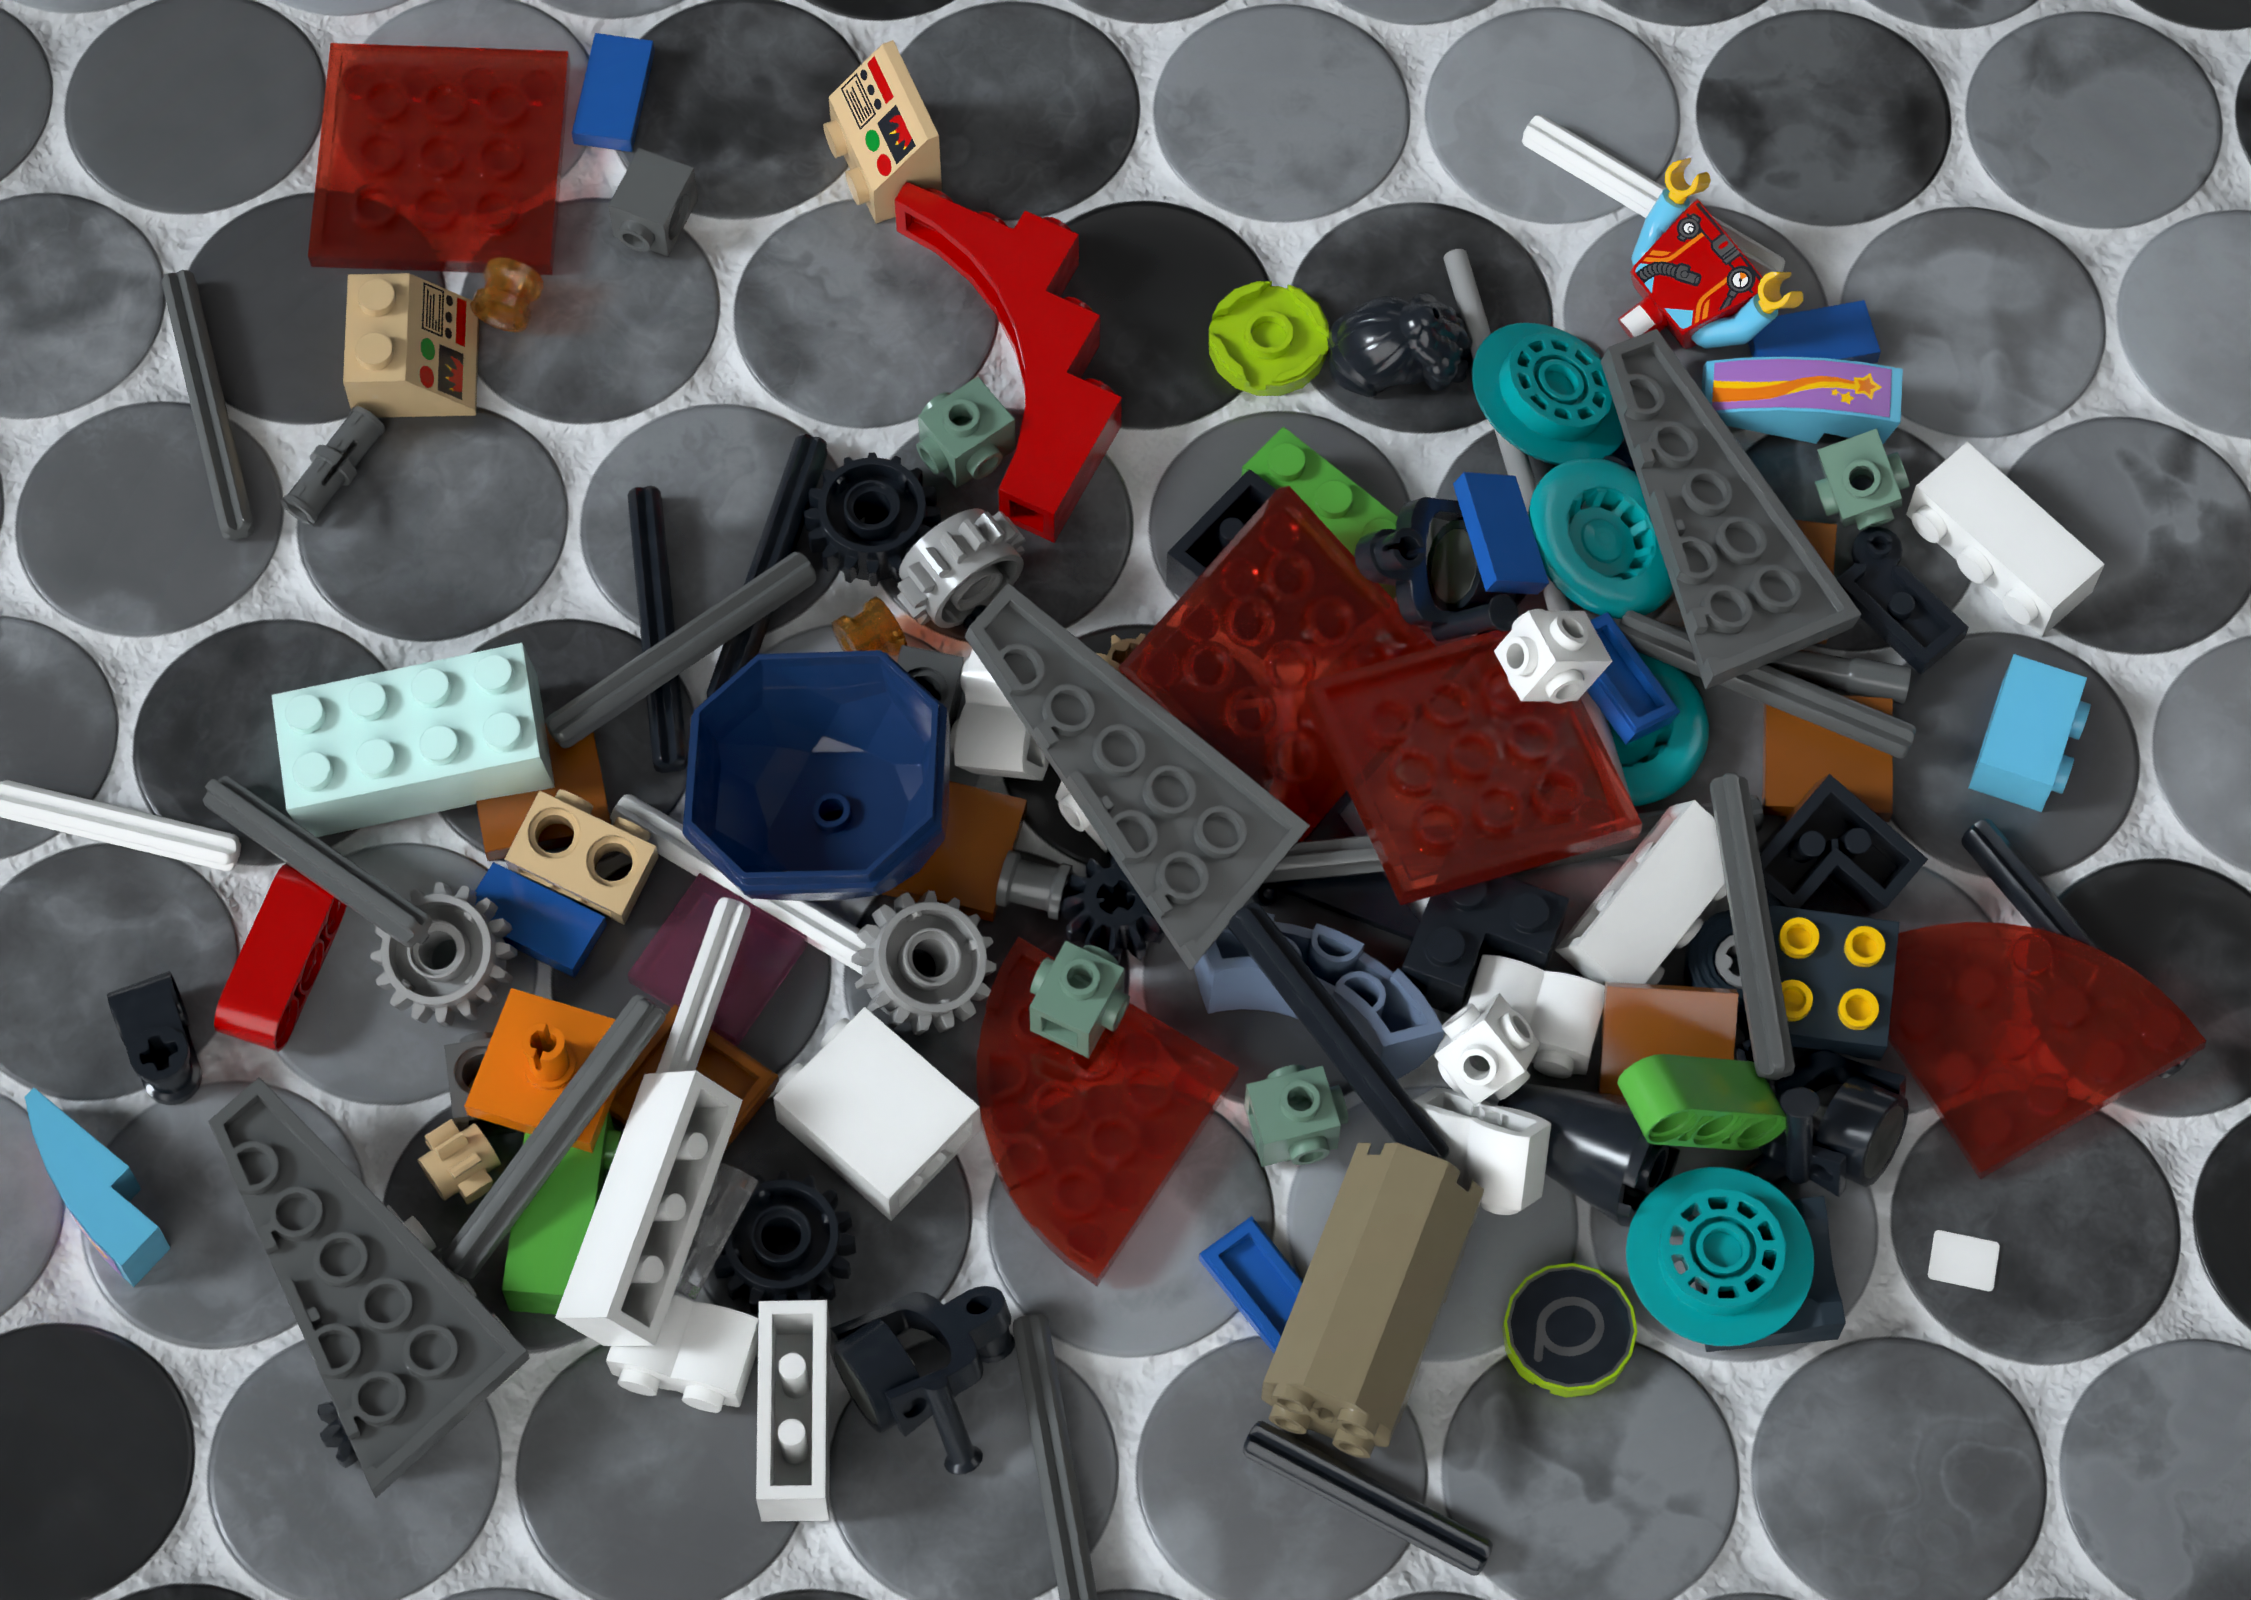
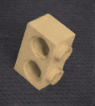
(574, 869)

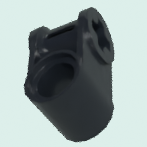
(154, 1032)

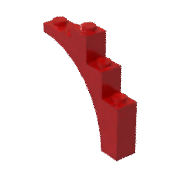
(1054, 338)

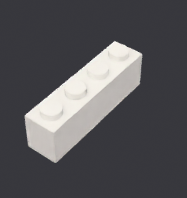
(649, 1209)

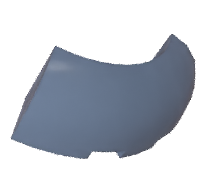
(1378, 1002)

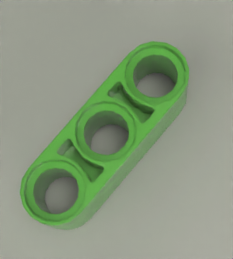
(1701, 1102)

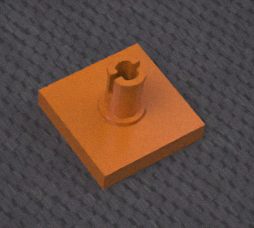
(532, 1062)

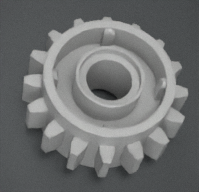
(960, 566)
(950, 941)
(471, 975)

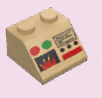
(883, 132)
(409, 347)

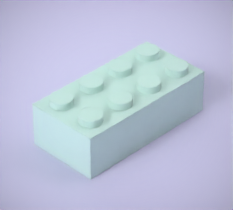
(412, 740)

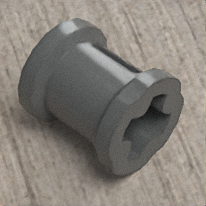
(1033, 884)

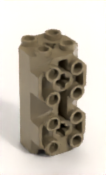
(1371, 1298)

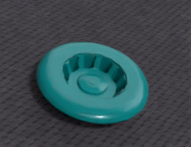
(1537, 387)
(1592, 548)
(1687, 739)
(1720, 1253)

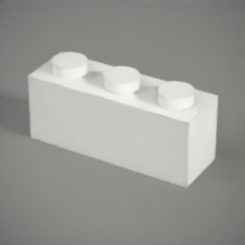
(2003, 539)
(1650, 901)
(793, 1411)

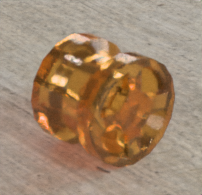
(507, 294)
(870, 630)

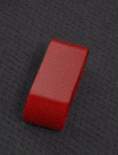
(279, 961)

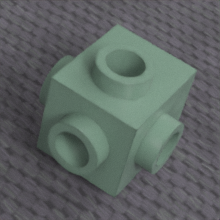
(965, 433)
(1856, 459)
(1078, 997)
(1295, 1115)

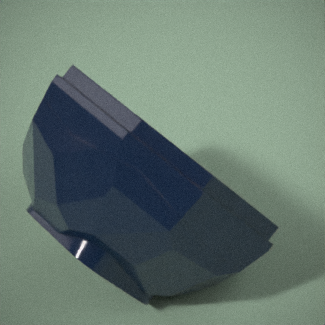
(809, 739)

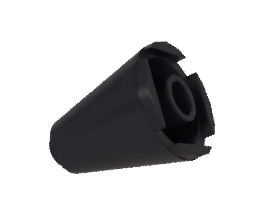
(1597, 1148)

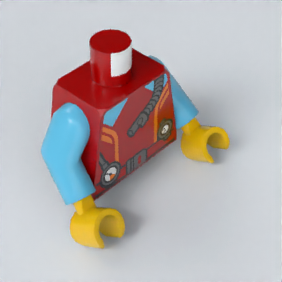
(1697, 276)

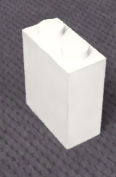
(876, 1112)

